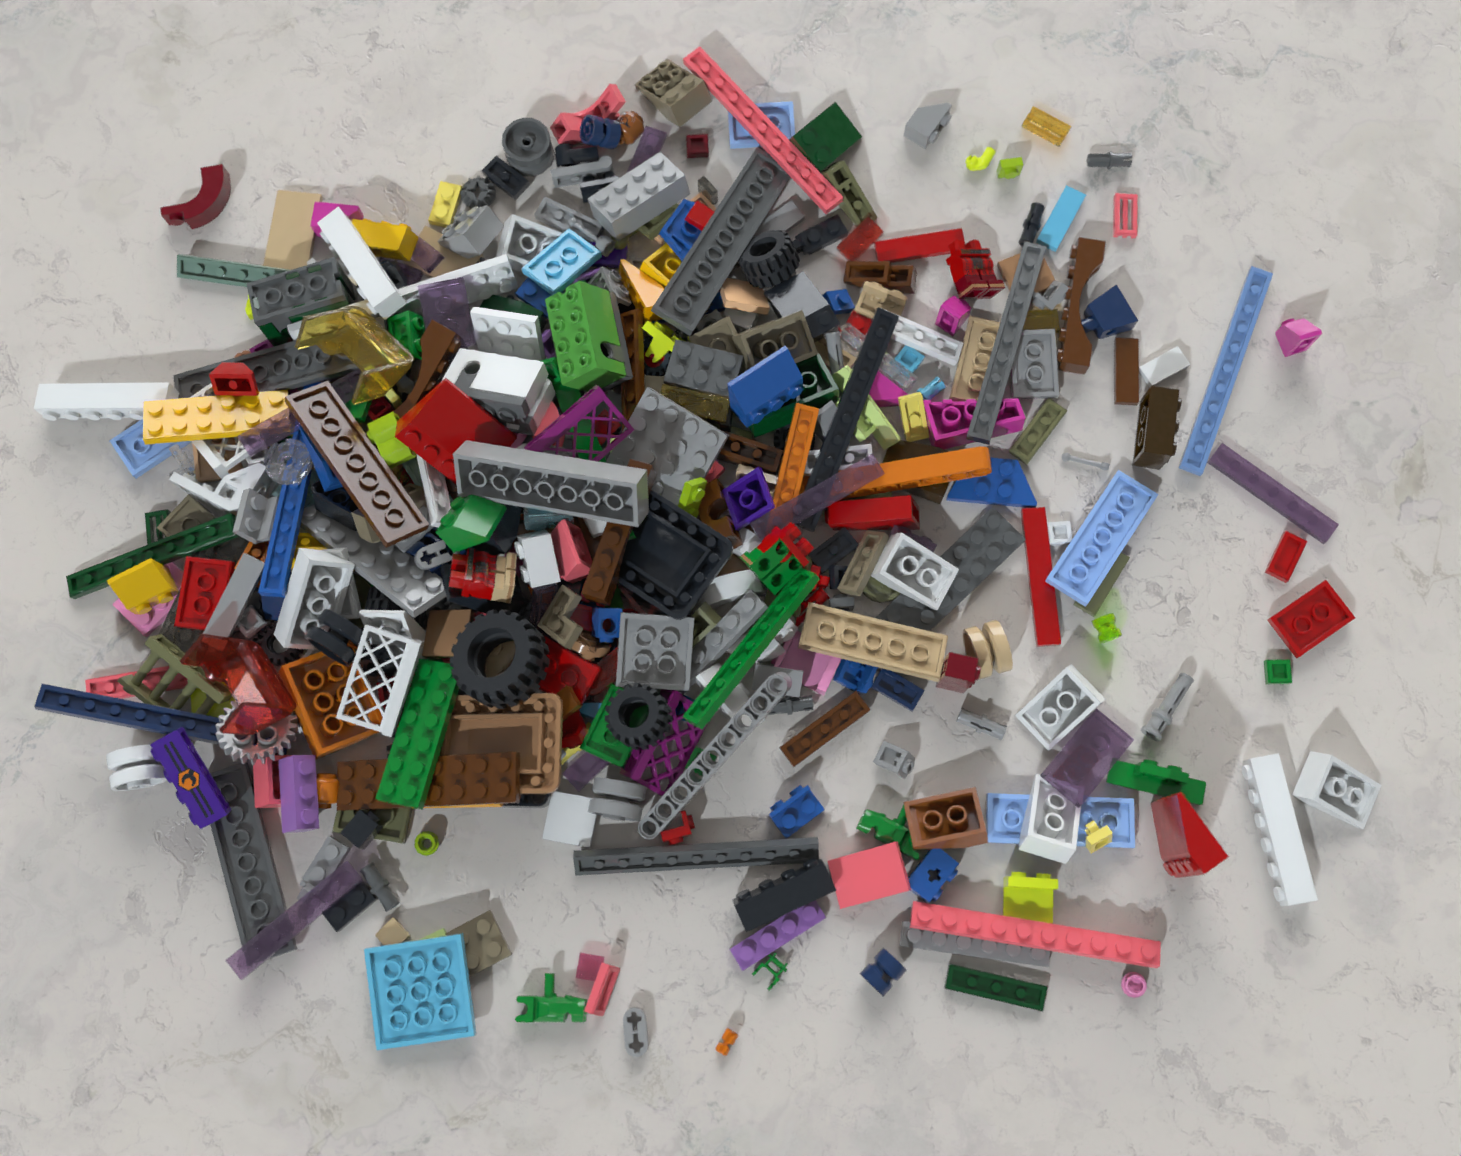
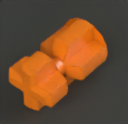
(729, 1038)

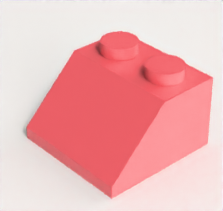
(571, 552)
(267, 783)

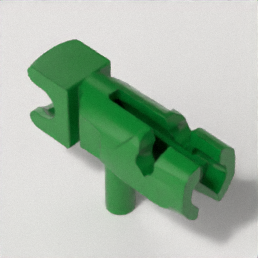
(889, 830)
(551, 1007)

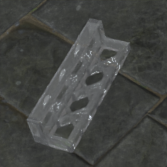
(851, 342)

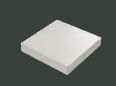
(569, 820)

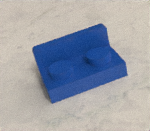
(796, 811)

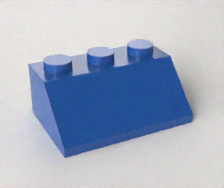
(765, 387)

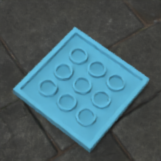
(420, 991)

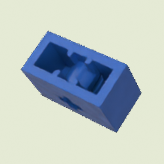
(934, 860)

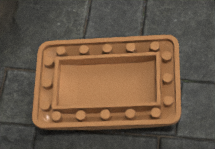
(528, 728)

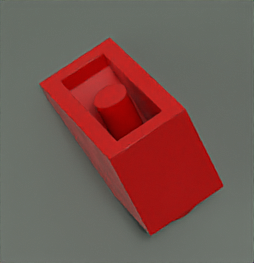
(233, 380)

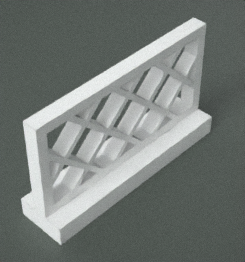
(210, 452)
(400, 688)

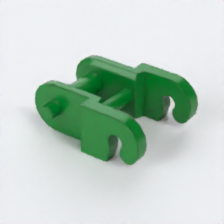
(782, 968)

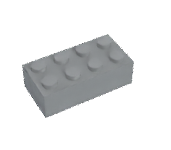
(639, 196)

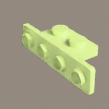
(871, 417)

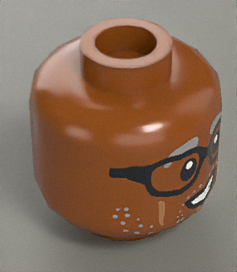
(631, 127)

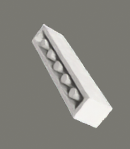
(361, 263)
(99, 399)
(1279, 830)

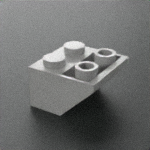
(471, 231)

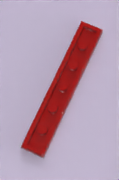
(1039, 567)

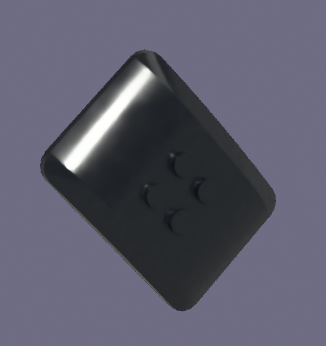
(672, 558)

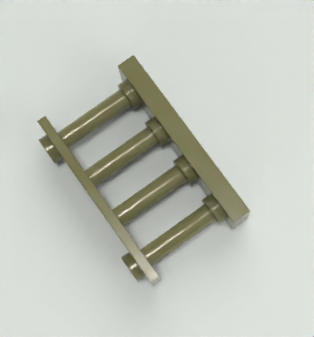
(163, 648)

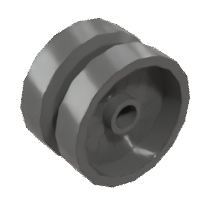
(528, 146)

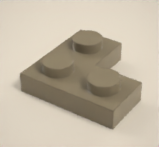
(557, 619)

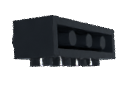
(783, 894)

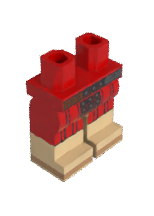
(484, 575)

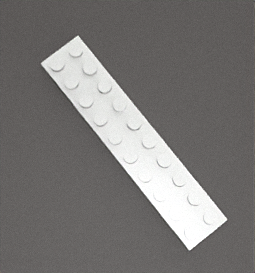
(480, 279)

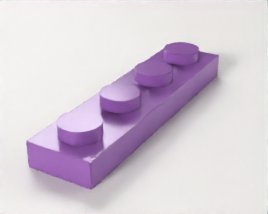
(776, 934)

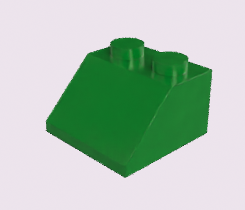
(469, 522)

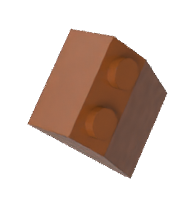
(946, 820)

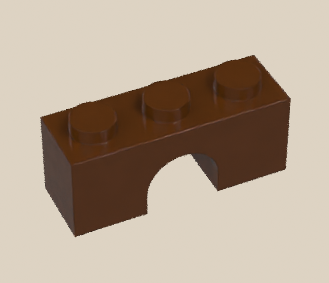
(712, 507)

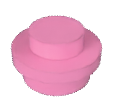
(1133, 984)

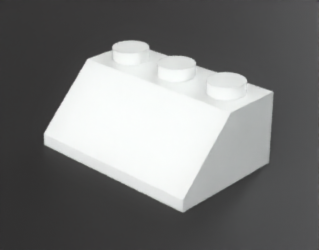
(734, 701)

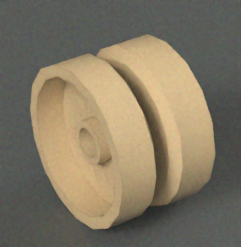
(990, 647)

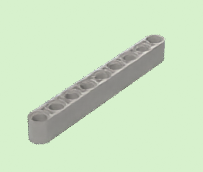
(706, 764)

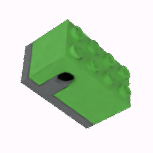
(588, 337)

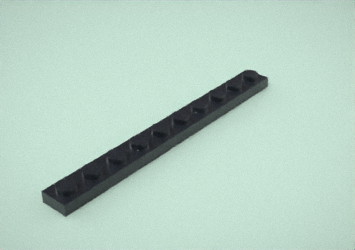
(851, 403)

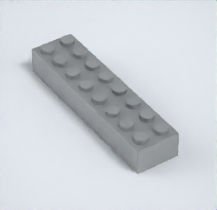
(552, 483)

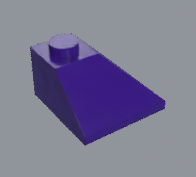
(748, 498)

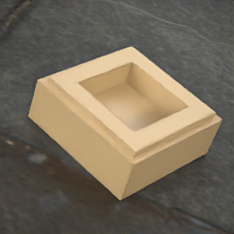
(392, 933)

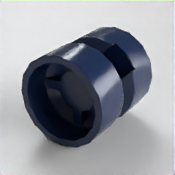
(600, 131)
(883, 972)

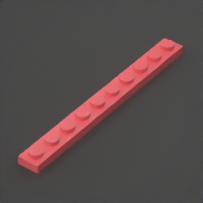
(763, 130)
(1035, 934)

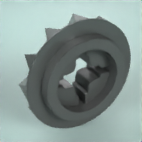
(485, 197)

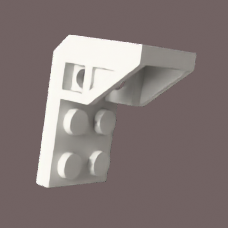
(251, 477)

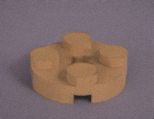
(590, 646)

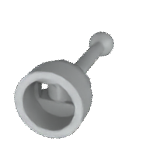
(603, 243)

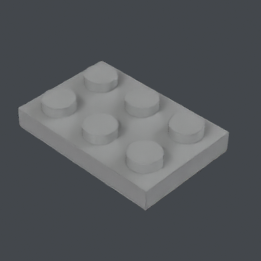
(1035, 366)

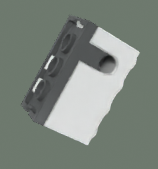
(505, 386)

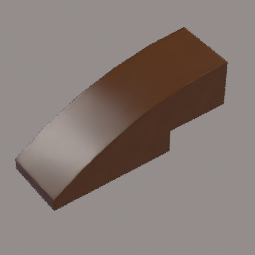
(890, 276)

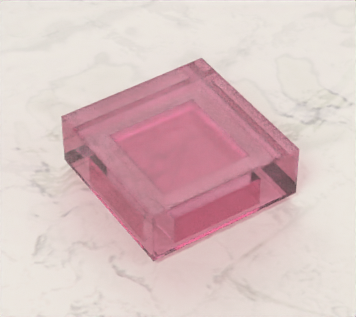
(588, 966)

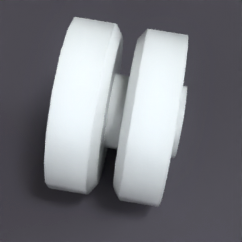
(134, 768)

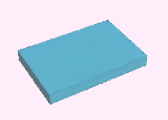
(561, 262)

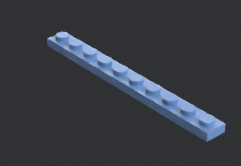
(1225, 371)

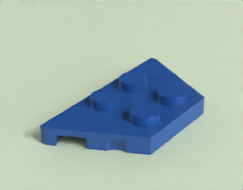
(1003, 487)

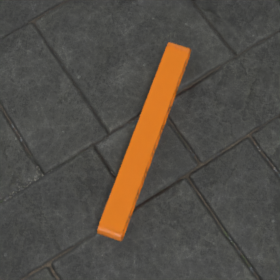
(925, 471)

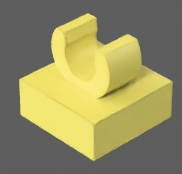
(1097, 837)

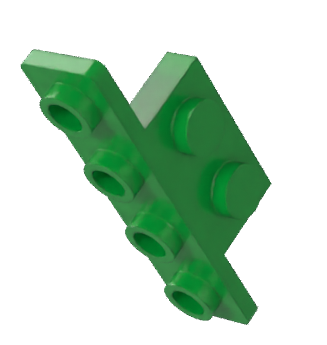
(1157, 780)

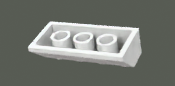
(315, 584)

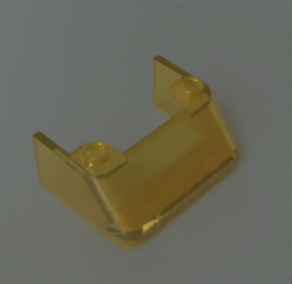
(364, 342)

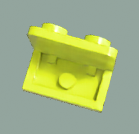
(1029, 896)

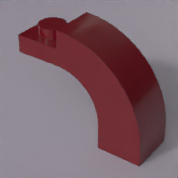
(207, 203)

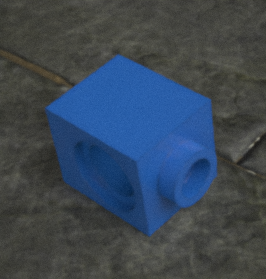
(598, 618)

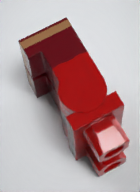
(973, 270)

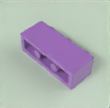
(298, 793)

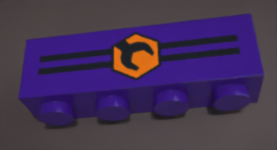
(190, 777)

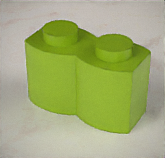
(390, 448)

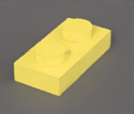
(445, 204)
(913, 417)

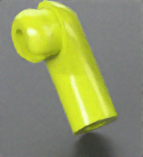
(980, 163)

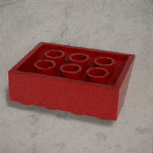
(444, 423)
(1184, 838)

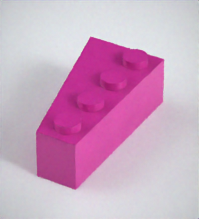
(950, 420)

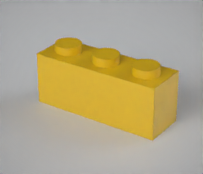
(387, 239)

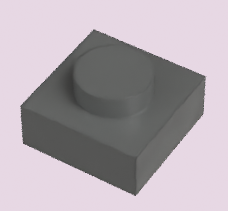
(842, 602)

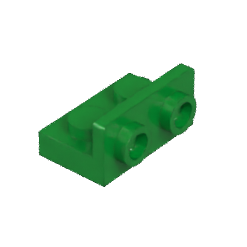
(408, 330)

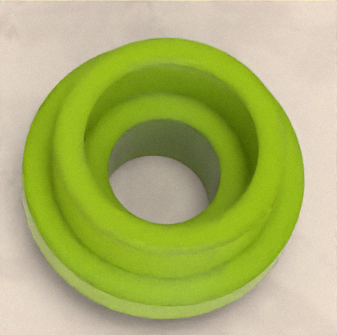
(420, 840)

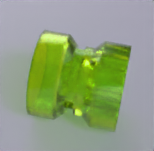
(1106, 628)

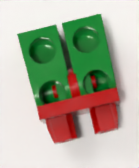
(778, 558)

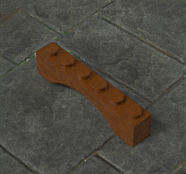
(1075, 346)
(437, 347)
(607, 562)

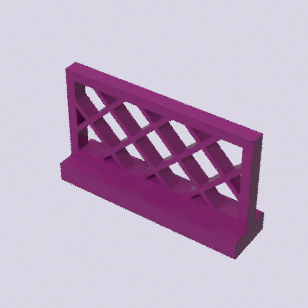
(571, 418)
(642, 758)

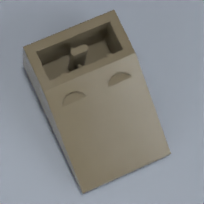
(674, 92)

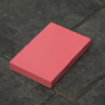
(869, 875)

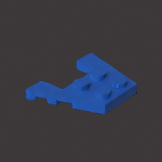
(678, 232)

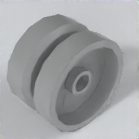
(617, 795)

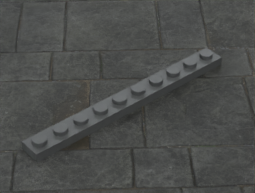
(1006, 343)
(695, 856)

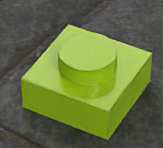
(1009, 168)

